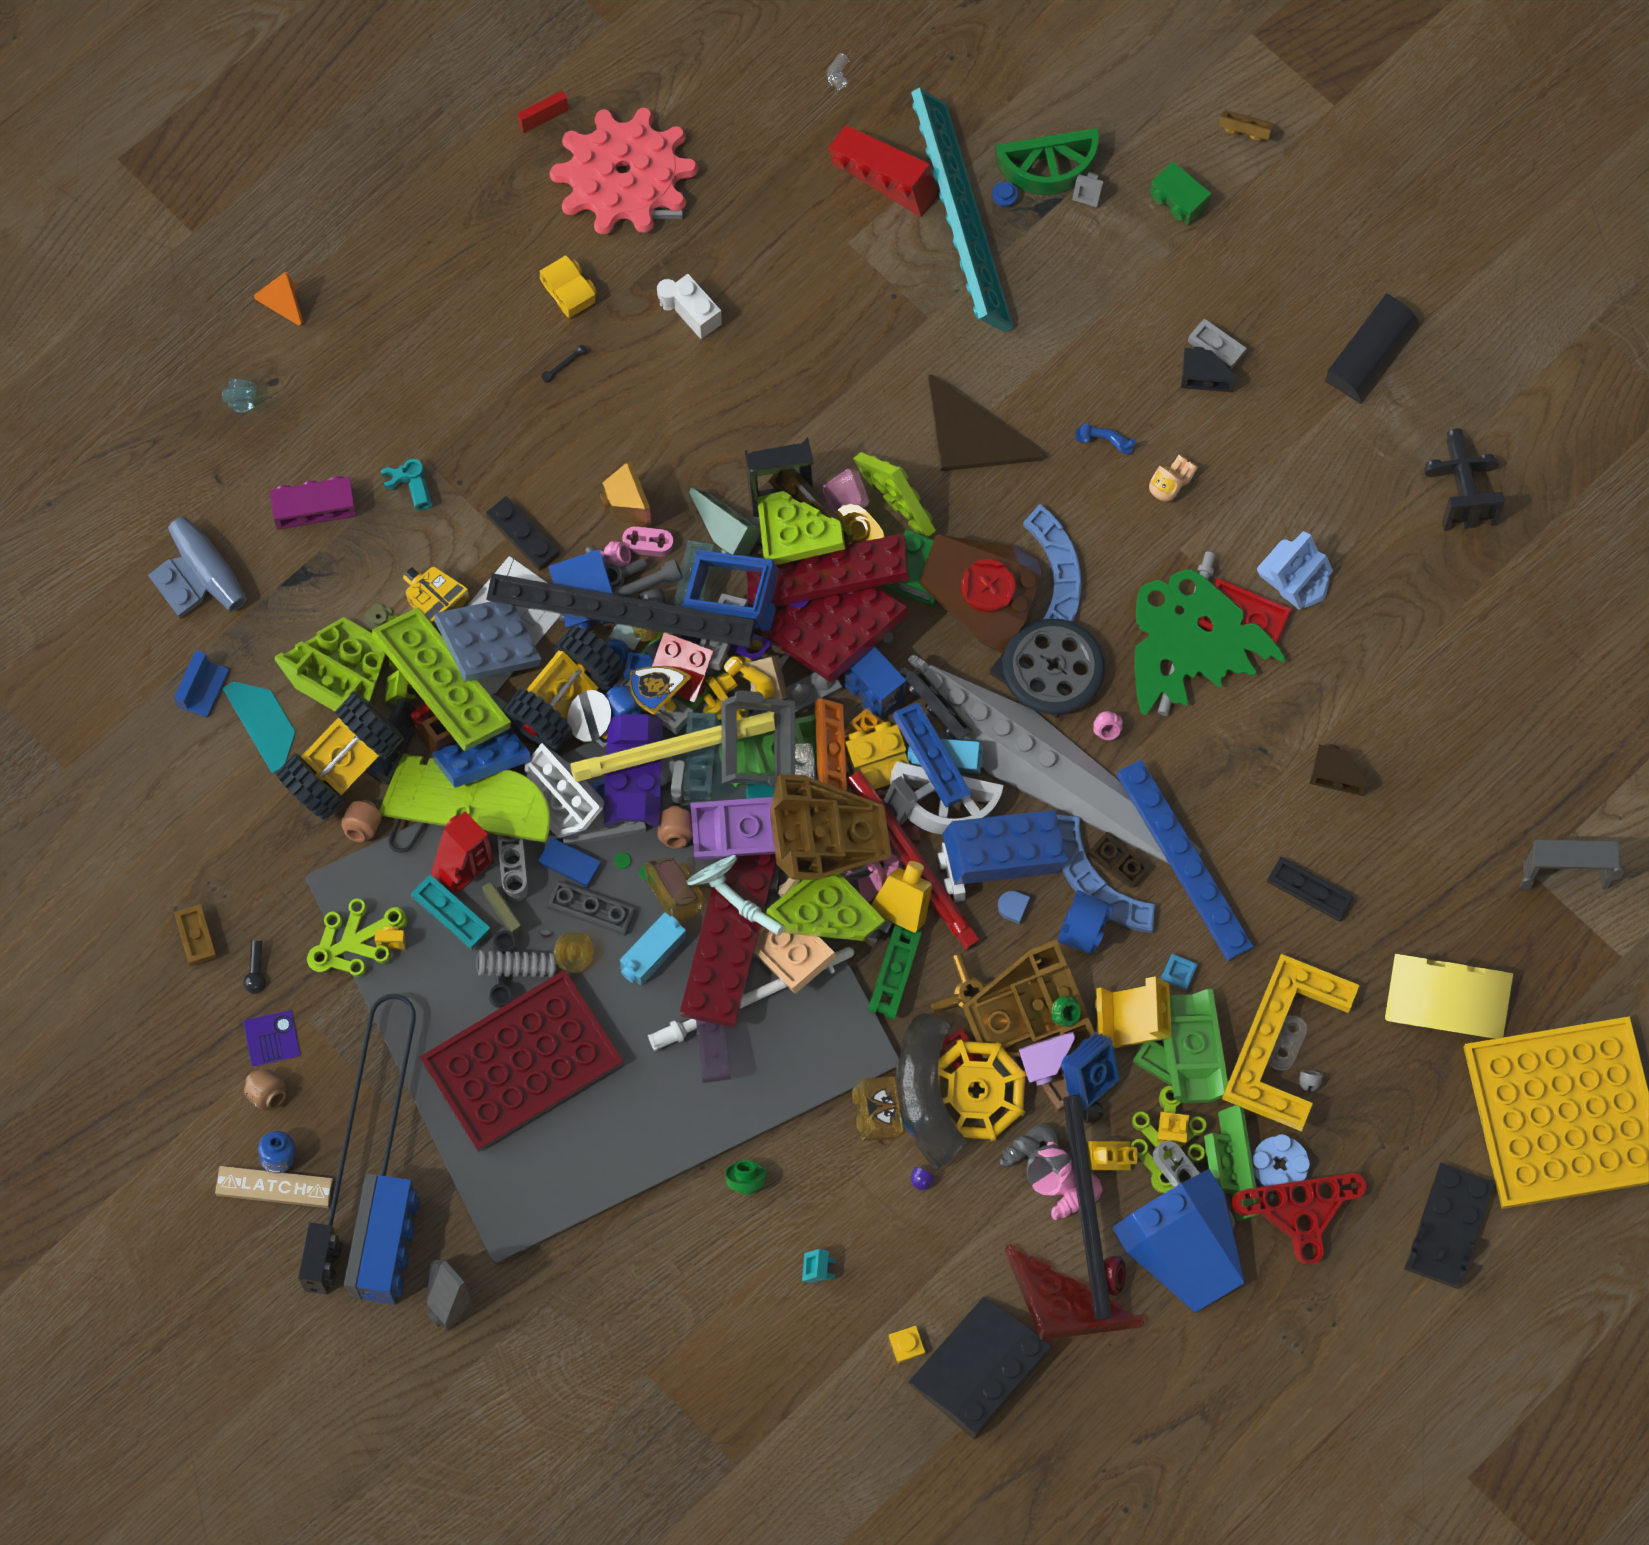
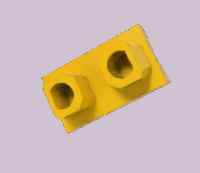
(720, 686)
(1111, 1155)

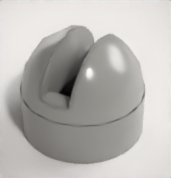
(1310, 1078)

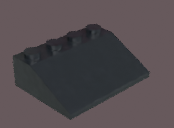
(980, 1366)

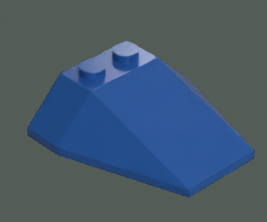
(1186, 1241)

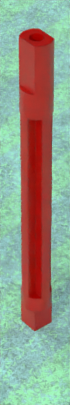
(907, 852)

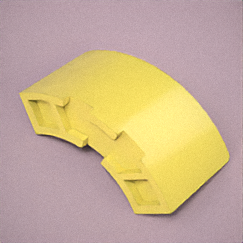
(1448, 996)

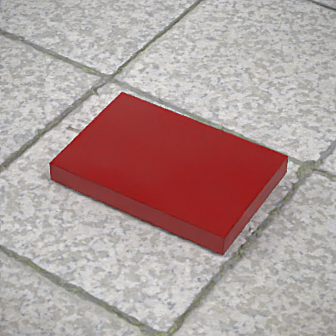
(1256, 610)

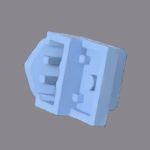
(1297, 571)

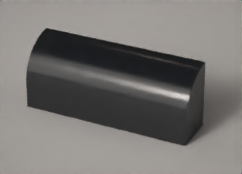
(1372, 348)

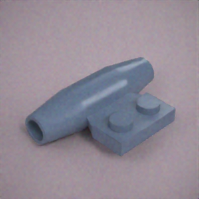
(199, 570)

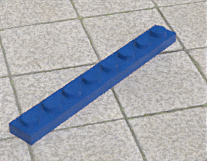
(1184, 860)

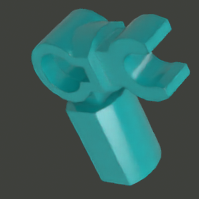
(414, 474)

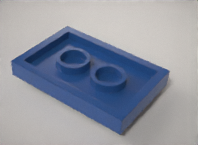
(483, 760)

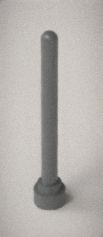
(669, 572)

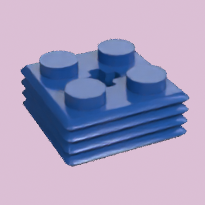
(1091, 1069)

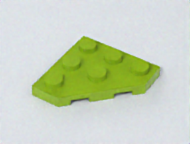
(898, 492)
(796, 529)
(826, 909)

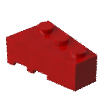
(461, 853)

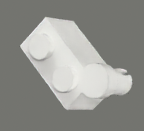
(691, 304)

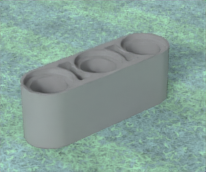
(513, 872)

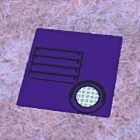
(271, 1038)

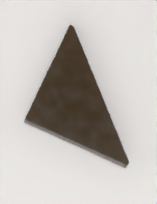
(970, 436)

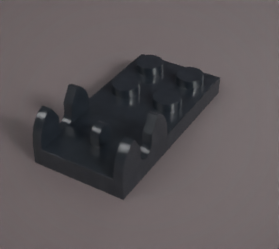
(1449, 1226)

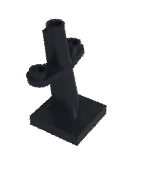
(1469, 505)

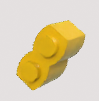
(567, 286)

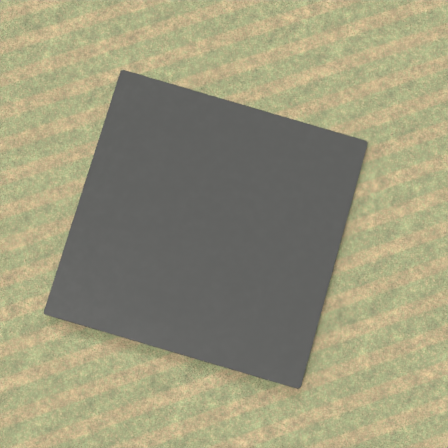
(654, 1109)

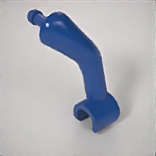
(1121, 443)

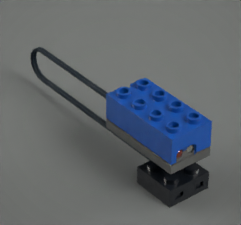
(382, 1217)

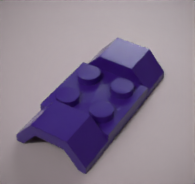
(634, 791)

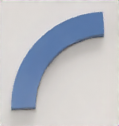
(1062, 561)
(1083, 877)

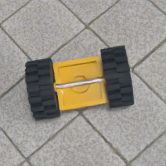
(578, 666)
(340, 756)

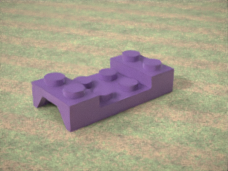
(732, 828)

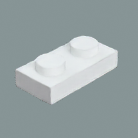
(957, 891)

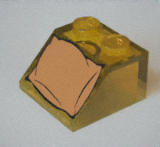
(669, 886)

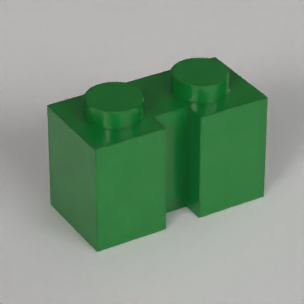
(1180, 193)

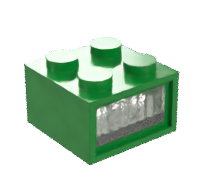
(917, 552)

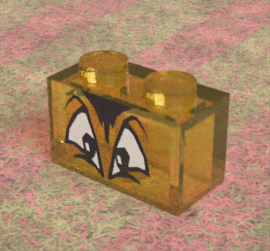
(877, 1108)

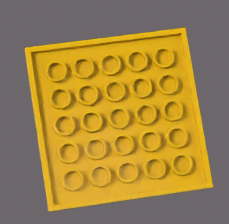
(1563, 1111)

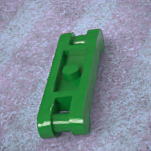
(894, 971)

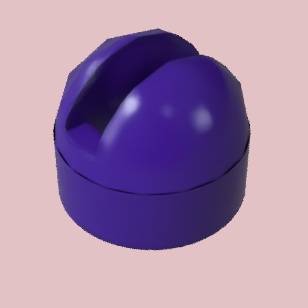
(921, 1179)

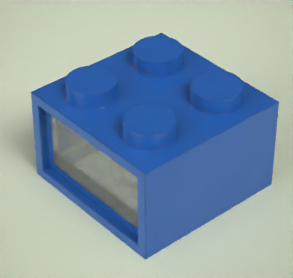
(876, 683)

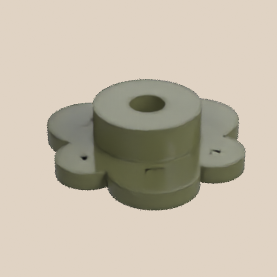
(377, 610)

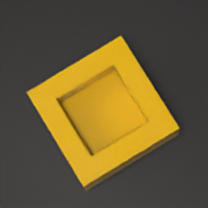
(391, 938)
(906, 1344)

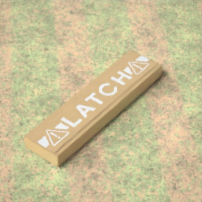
(274, 1187)

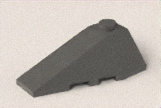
(446, 1295)

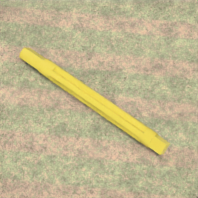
(662, 749)

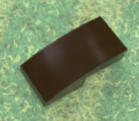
(1117, 860)

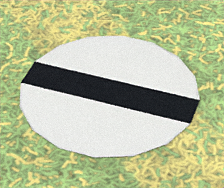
(589, 715)

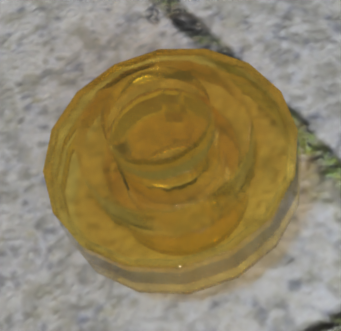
(573, 951)

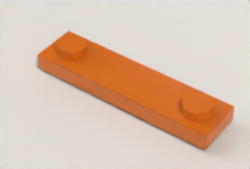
(830, 743)

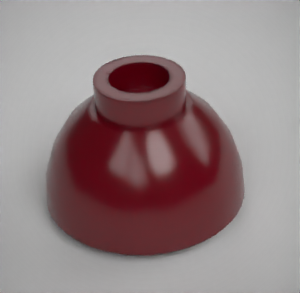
(1115, 1274)

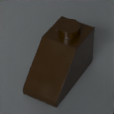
(1337, 771)

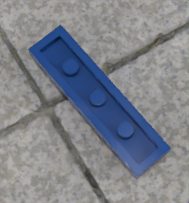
(932, 754)

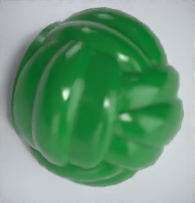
(1066, 1011)

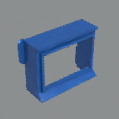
(762, 610)

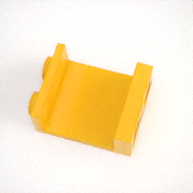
(1135, 1013)

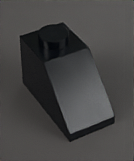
(1205, 371)

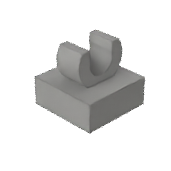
(1088, 189)

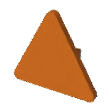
(281, 298)

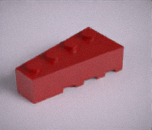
(885, 169)

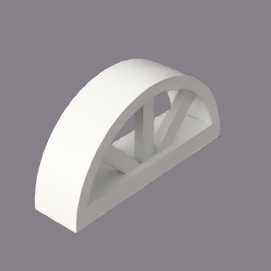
(916, 777)

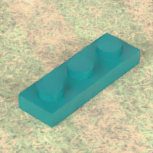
(451, 912)

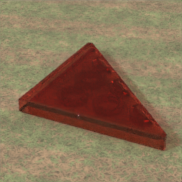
(1061, 1304)

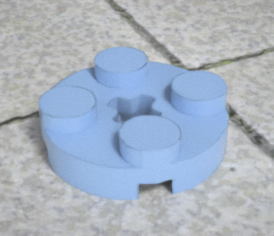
(1281, 1148)

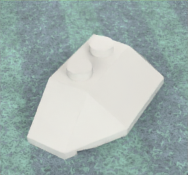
(569, 802)

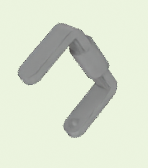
(677, 782)

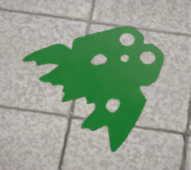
(1187, 644)

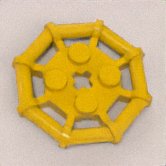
(990, 1080)

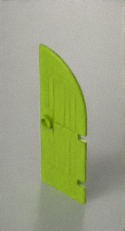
(498, 803)

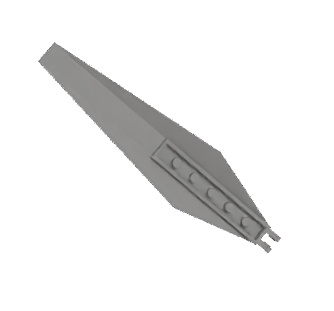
(1041, 761)

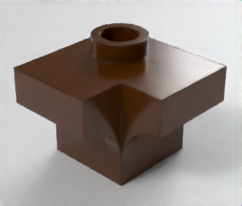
(434, 734)

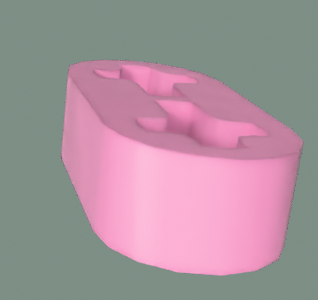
(648, 541)

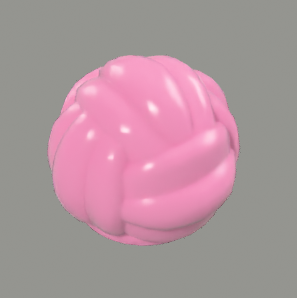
(617, 554)
(1108, 725)

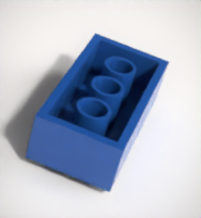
(1004, 847)

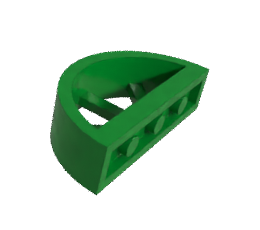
(1047, 147)

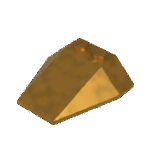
(824, 829)
(1020, 1002)

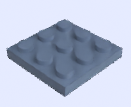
(487, 640)

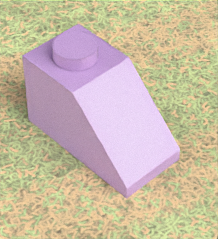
(1045, 1058)

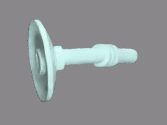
(715, 877)

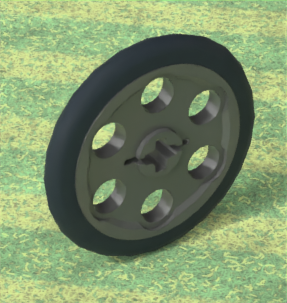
(1049, 700)

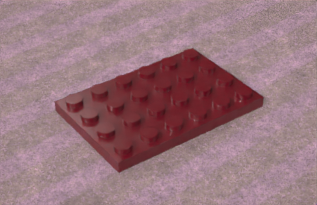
(521, 1060)

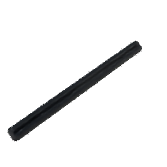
(1087, 1208)

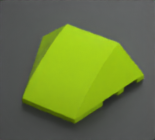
(334, 664)

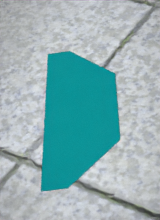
(263, 721)

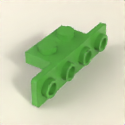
(1231, 1156)

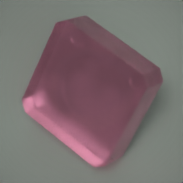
(845, 490)

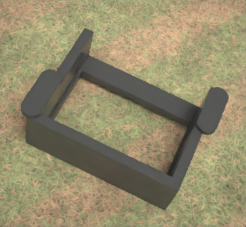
(783, 736)
(1573, 855)

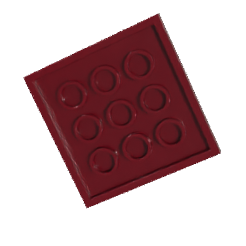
(835, 629)

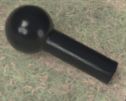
(254, 981)

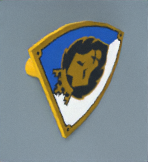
(655, 686)

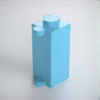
(965, 755)
(652, 949)

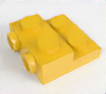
(876, 753)

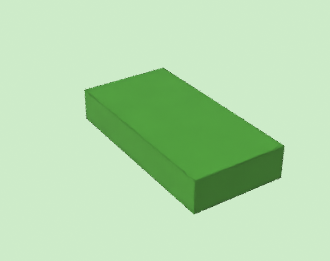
(1153, 1060)

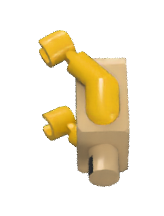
(764, 675)

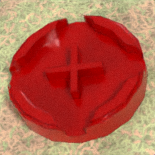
(988, 586)

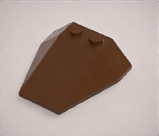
(943, 579)

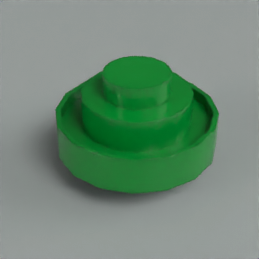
(746, 1176)

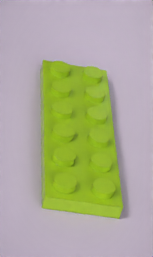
(430, 669)

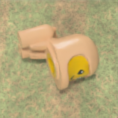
(1169, 480)

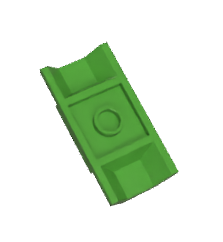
(756, 752)
(1195, 1049)

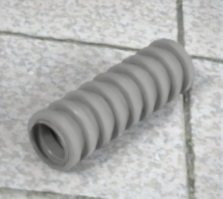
(515, 964)

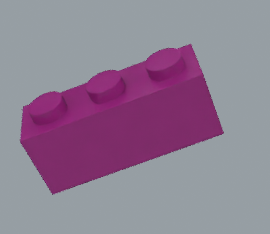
(312, 502)

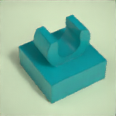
(816, 1266)

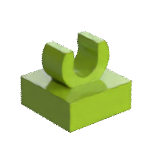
(397, 689)

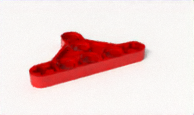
(1288, 1210)

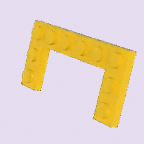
(1244, 1084)

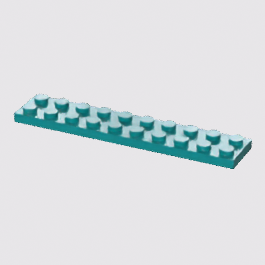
(961, 210)

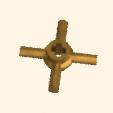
(965, 983)

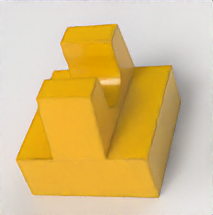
(1173, 1128)

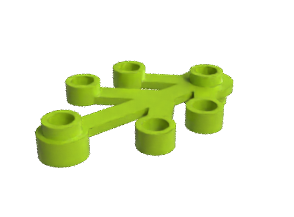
(352, 941)
(1152, 1135)

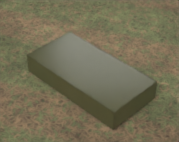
(502, 909)

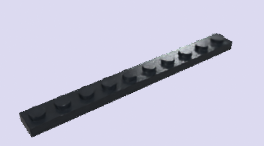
(621, 610)

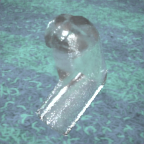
(835, 73)

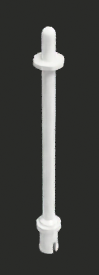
(678, 1030)

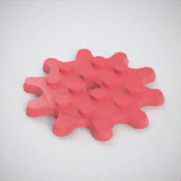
(630, 194)

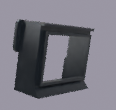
(771, 461)

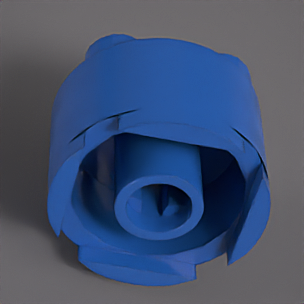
(1084, 921)

